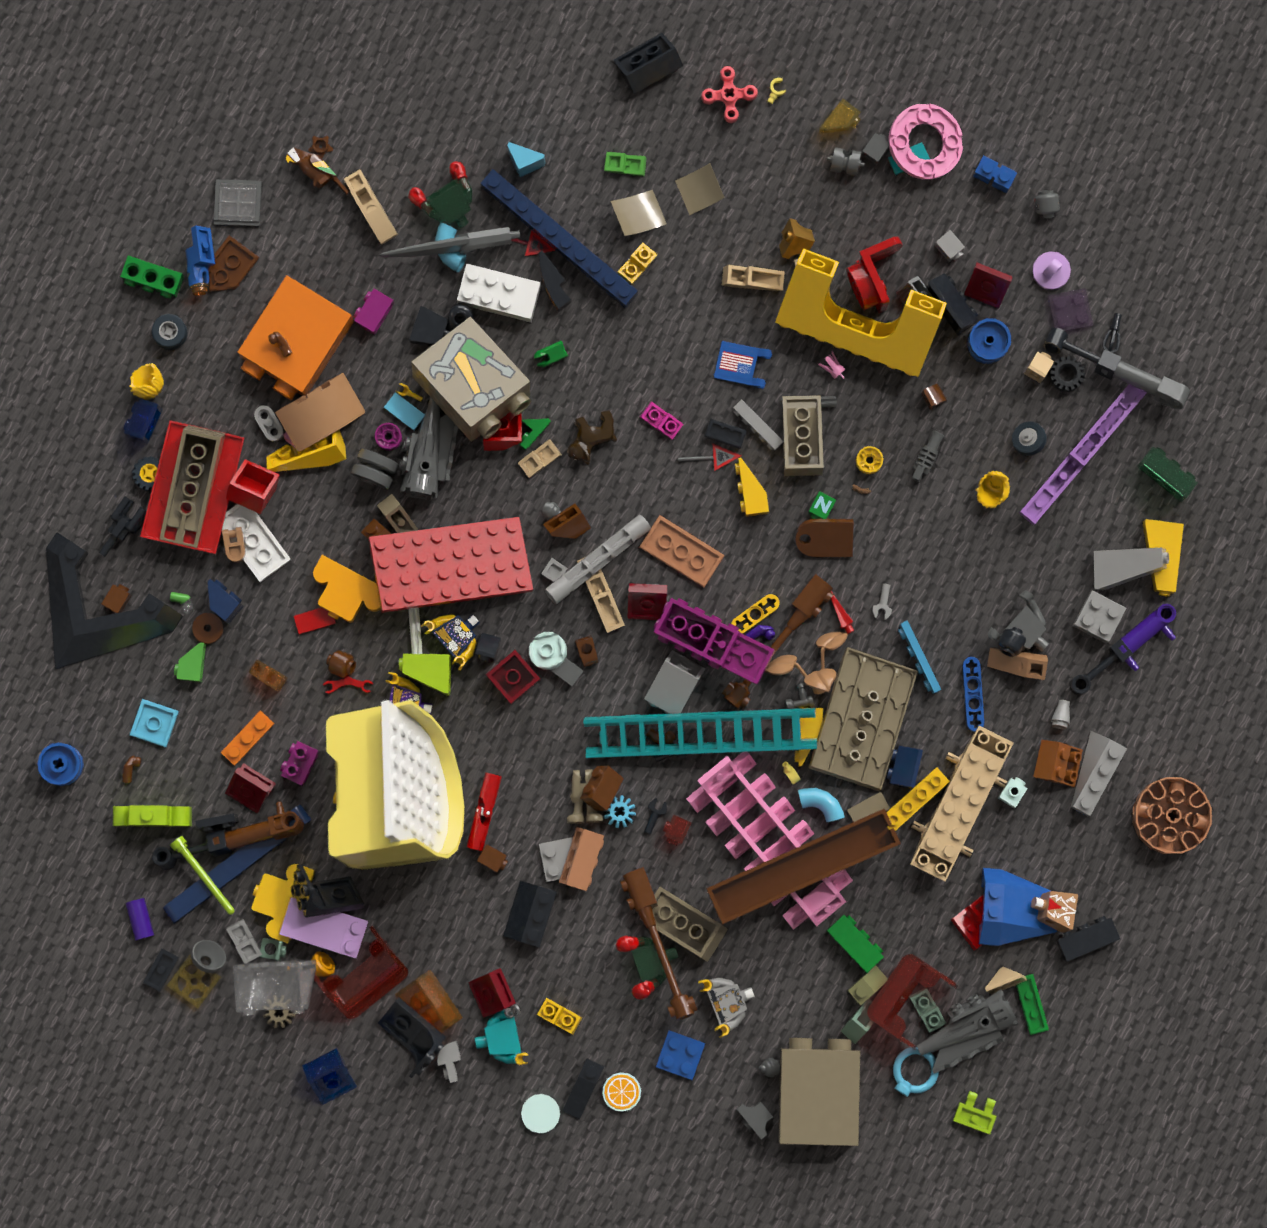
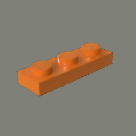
(247, 738)

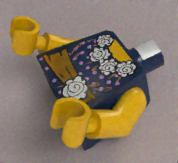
(455, 635)

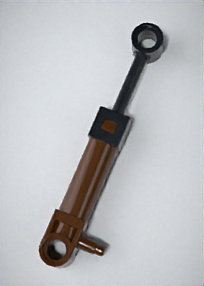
(223, 842)

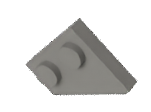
(554, 857)

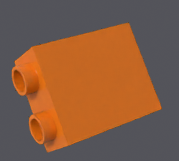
(311, 329)

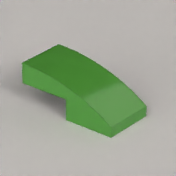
(625, 164)

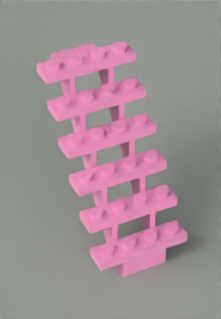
(819, 902)

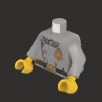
(727, 1002)

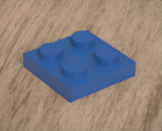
(680, 1055)

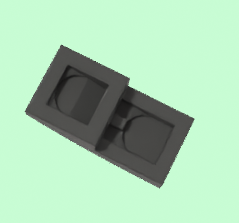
(568, 672)

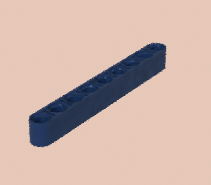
(225, 872)

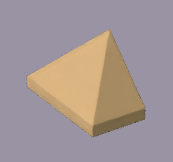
(1004, 979)

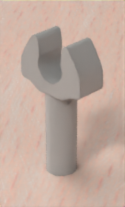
(883, 602)

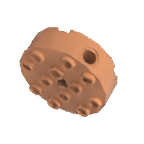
(1187, 803)

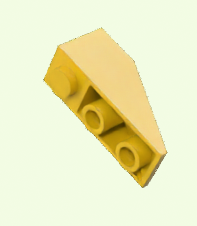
(754, 495)
(809, 729)

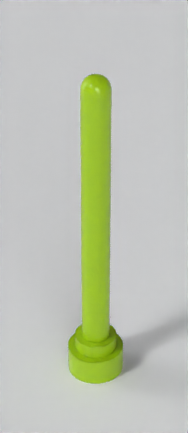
(180, 846)

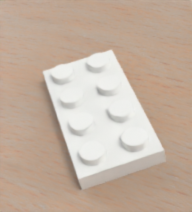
(263, 551)

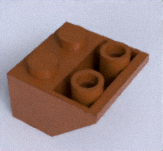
(1058, 763)

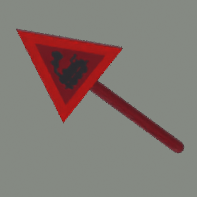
(534, 245)

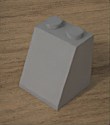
(674, 683)

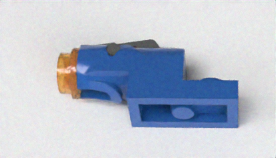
(198, 259)

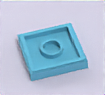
(154, 723)

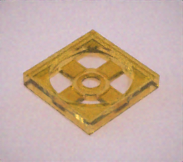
(197, 1002)

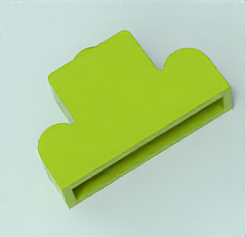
(152, 816)

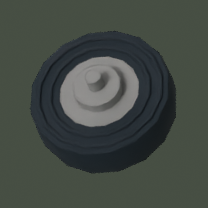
(1029, 438)

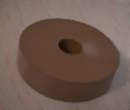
(199, 628)

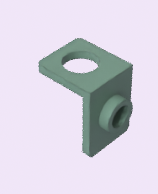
(280, 949)

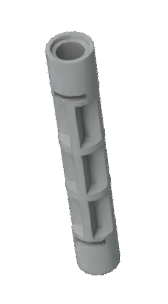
(597, 559)

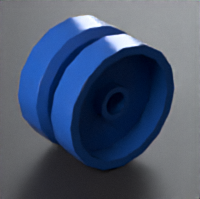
(989, 352)
(49, 764)

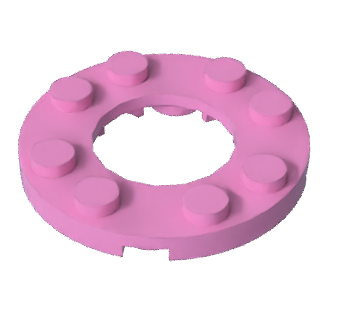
(946, 126)

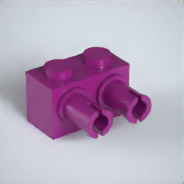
(300, 763)

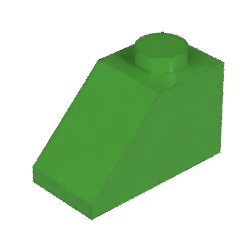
(191, 664)

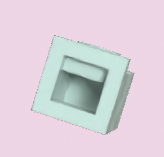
(1006, 795)

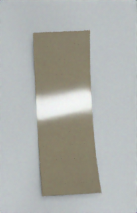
(643, 212)

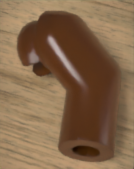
(277, 338)
(654, 736)
(128, 767)

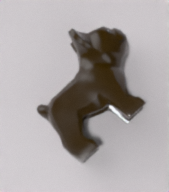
(591, 436)

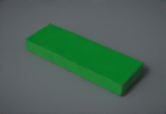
(1032, 1006)

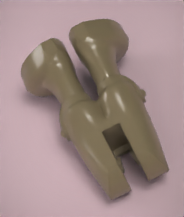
(577, 790)

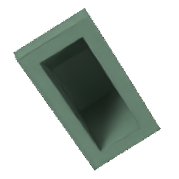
(858, 1023)

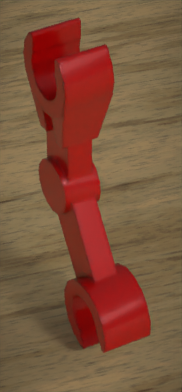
(347, 681)

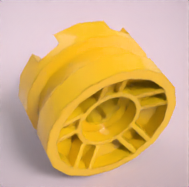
(868, 452)

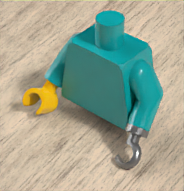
(503, 1037)

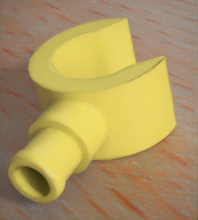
(774, 94)
(791, 773)

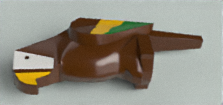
(314, 168)

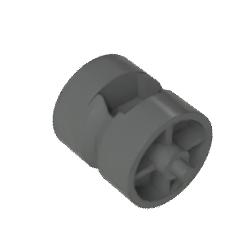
(845, 161)

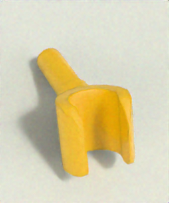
(407, 392)

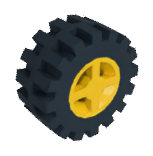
(144, 469)

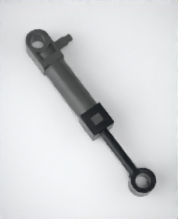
(1110, 365)

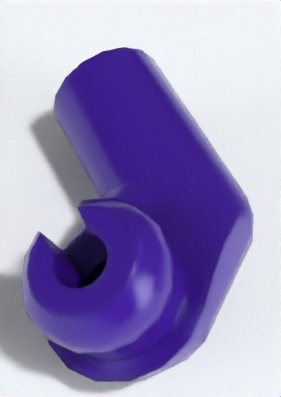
(761, 630)

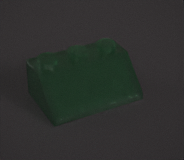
(1167, 473)

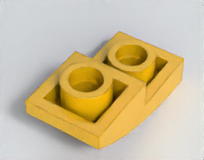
(637, 263)
(559, 1016)

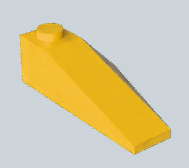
(322, 453)

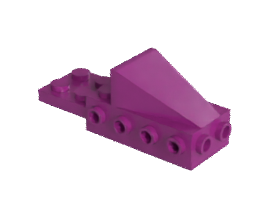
(712, 640)

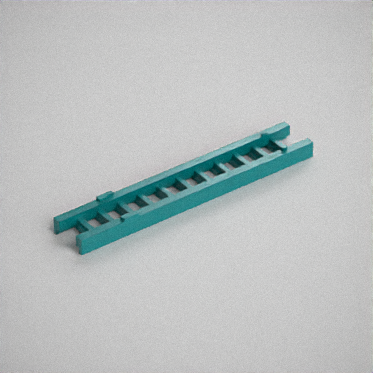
(701, 747)

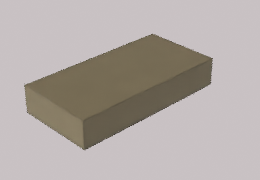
(868, 807)

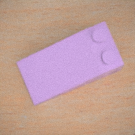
(330, 931)

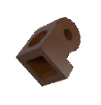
(587, 651)

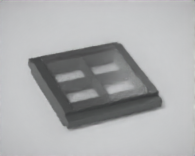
(237, 202)

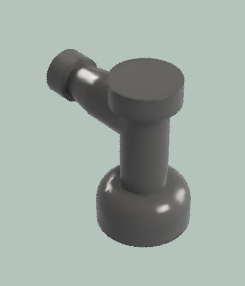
(804, 699)

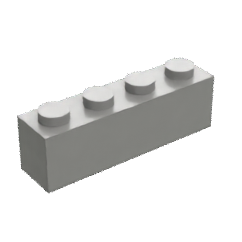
(1098, 766)

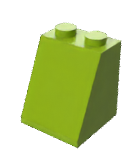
(429, 670)

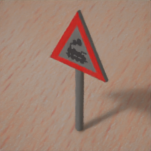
(720, 456)

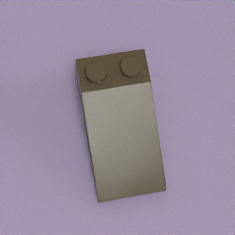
(802, 436)
(687, 925)

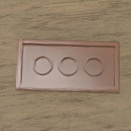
(681, 551)

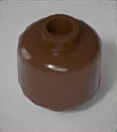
(341, 664)

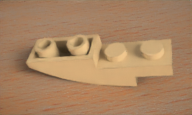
(370, 207)

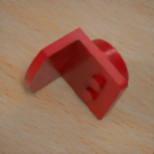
(864, 278)

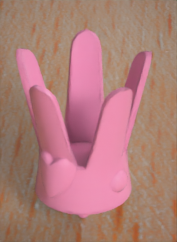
(835, 369)

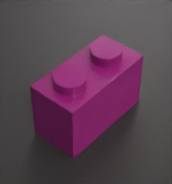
(373, 311)

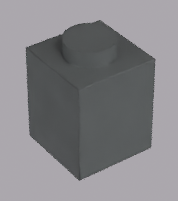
(876, 148)

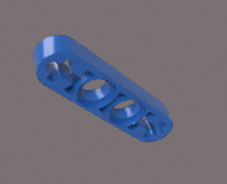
(970, 694)

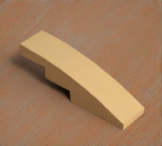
(604, 601)

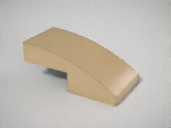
(539, 458)

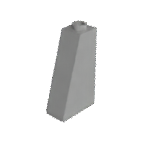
(1125, 565)

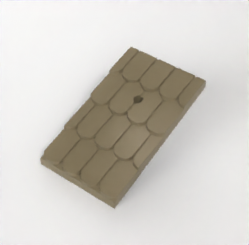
(863, 719)

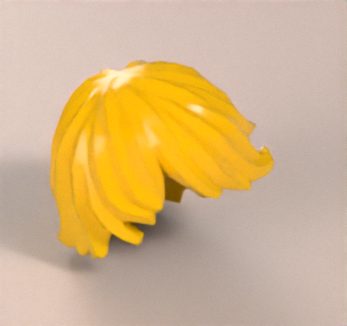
(146, 382)
(993, 489)

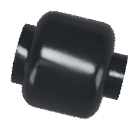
(461, 308)
(1011, 642)

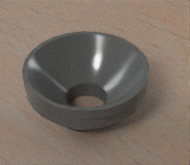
(212, 952)

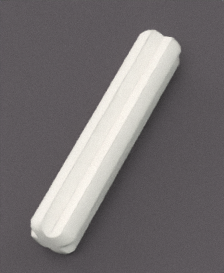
(415, 631)

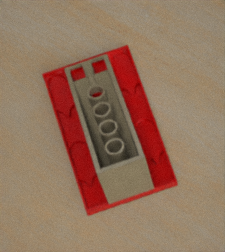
(192, 487)

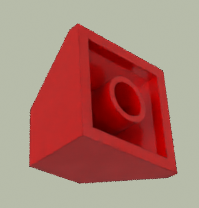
(508, 434)

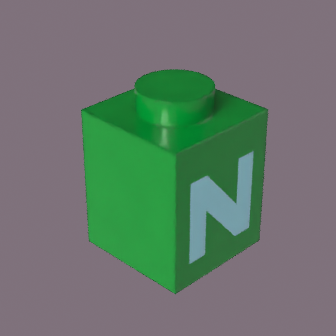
(821, 506)

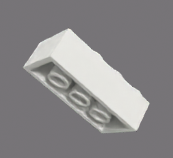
(499, 293)

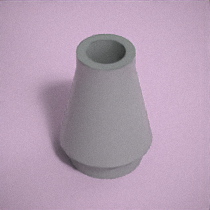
(1061, 716)

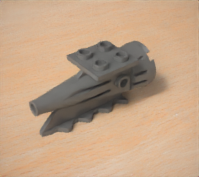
(431, 449)
(968, 1031)

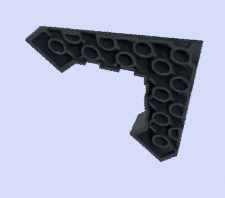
(83, 638)

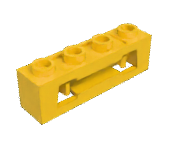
(916, 798)

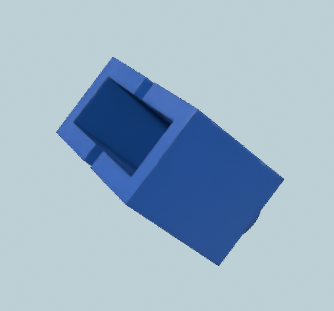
(1003, 176)

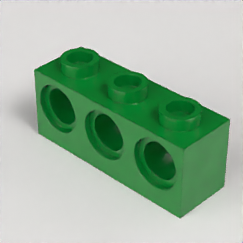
(144, 270)

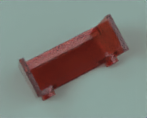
(367, 982)
(897, 990)

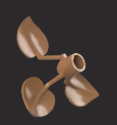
(818, 680)

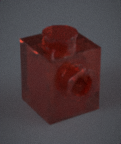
(676, 830)

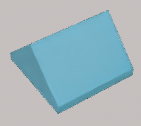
(525, 159)

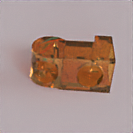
(268, 675)

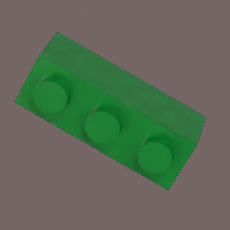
(855, 943)

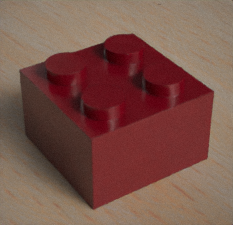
(513, 677)

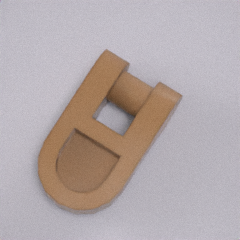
(236, 550)

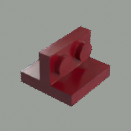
(988, 285)
(646, 601)
(249, 787)
(492, 992)

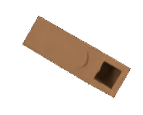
(1024, 664)

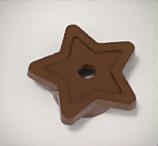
(320, 141)

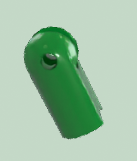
(554, 352)

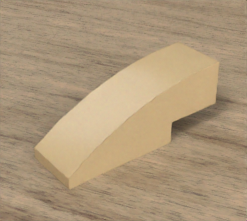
(752, 278)

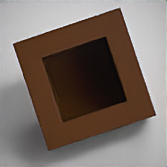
(933, 396)

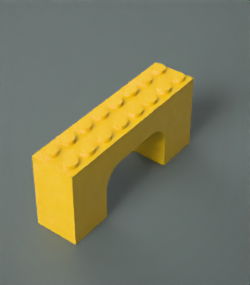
(812, 312)

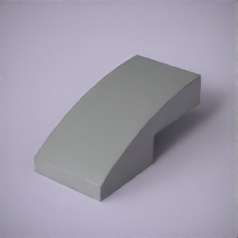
(244, 941)

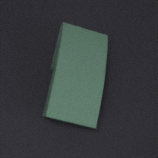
(927, 1009)

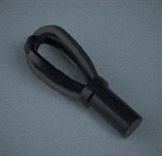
(1114, 329)

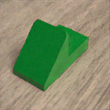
(537, 427)

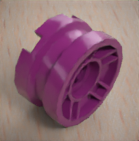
(382, 431)

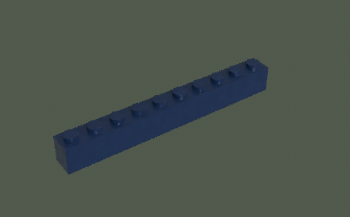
(559, 238)

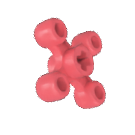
(728, 87)

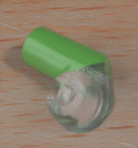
(185, 601)

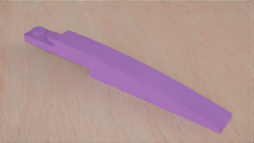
(1082, 454)

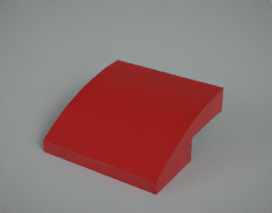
(968, 922)

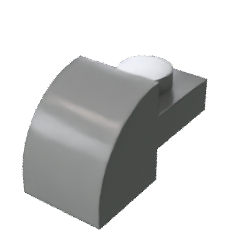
(448, 1055)

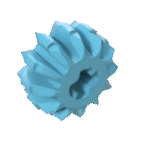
(620, 818)

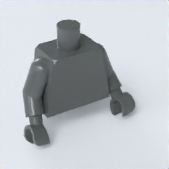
(1029, 621)

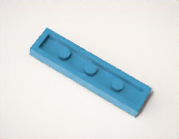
(922, 664)

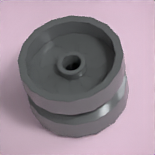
(374, 468)

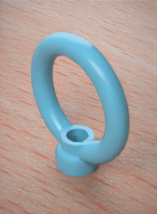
(905, 1087)

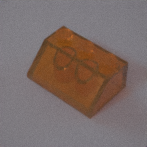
(430, 1001)

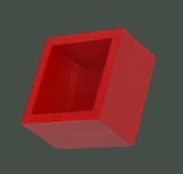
(252, 486)

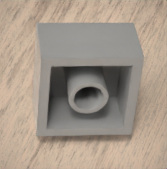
(1099, 617)

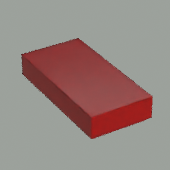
(313, 620)

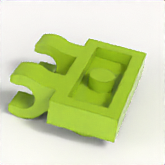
(973, 1117)

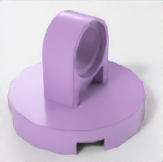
(1051, 270)

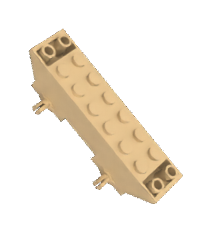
(961, 802)

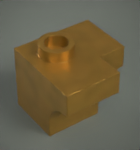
(795, 239)

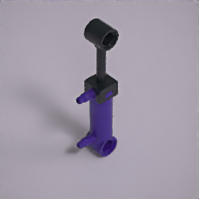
(1129, 644)

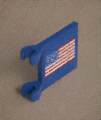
(738, 363)

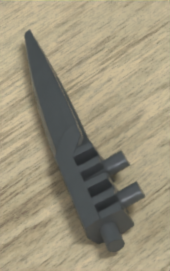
(463, 243)

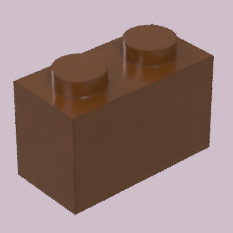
(601, 788)

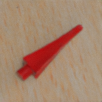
(844, 619)

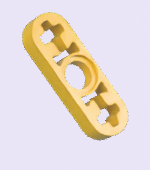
(764, 601)

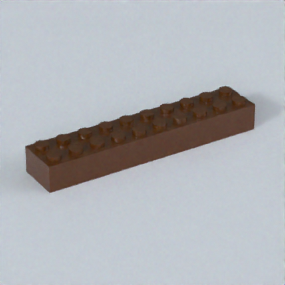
(803, 866)

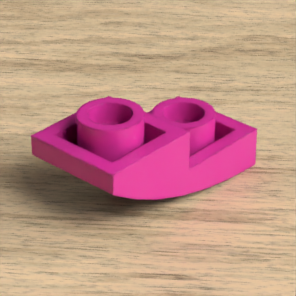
(661, 420)

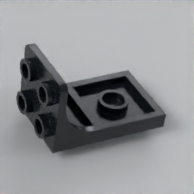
(324, 896)
(414, 1033)

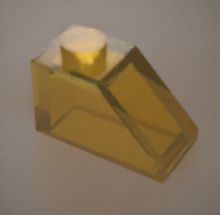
(841, 118)

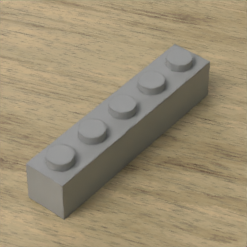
(757, 425)

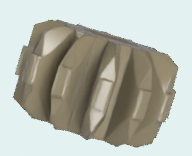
(286, 1012)

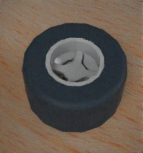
(172, 326)

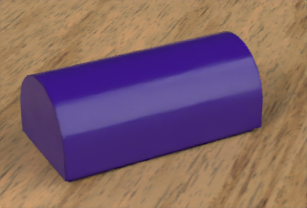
(139, 919)

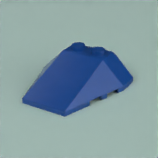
(1008, 909)

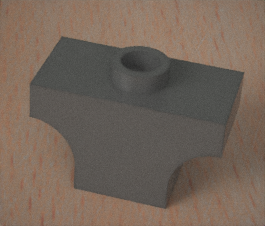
(755, 1118)

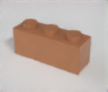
(581, 859)

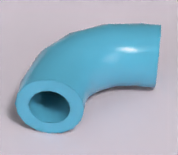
(452, 260)
(822, 800)

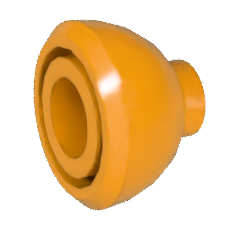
(324, 964)

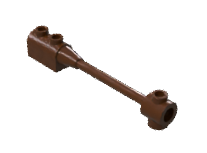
(806, 605)
(643, 900)

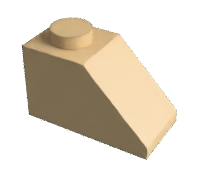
(1039, 366)

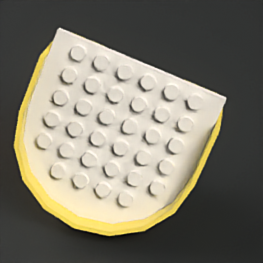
(393, 787)

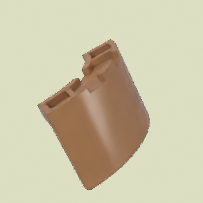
(321, 413)

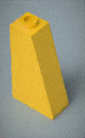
(1167, 536)

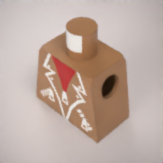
(1056, 909)

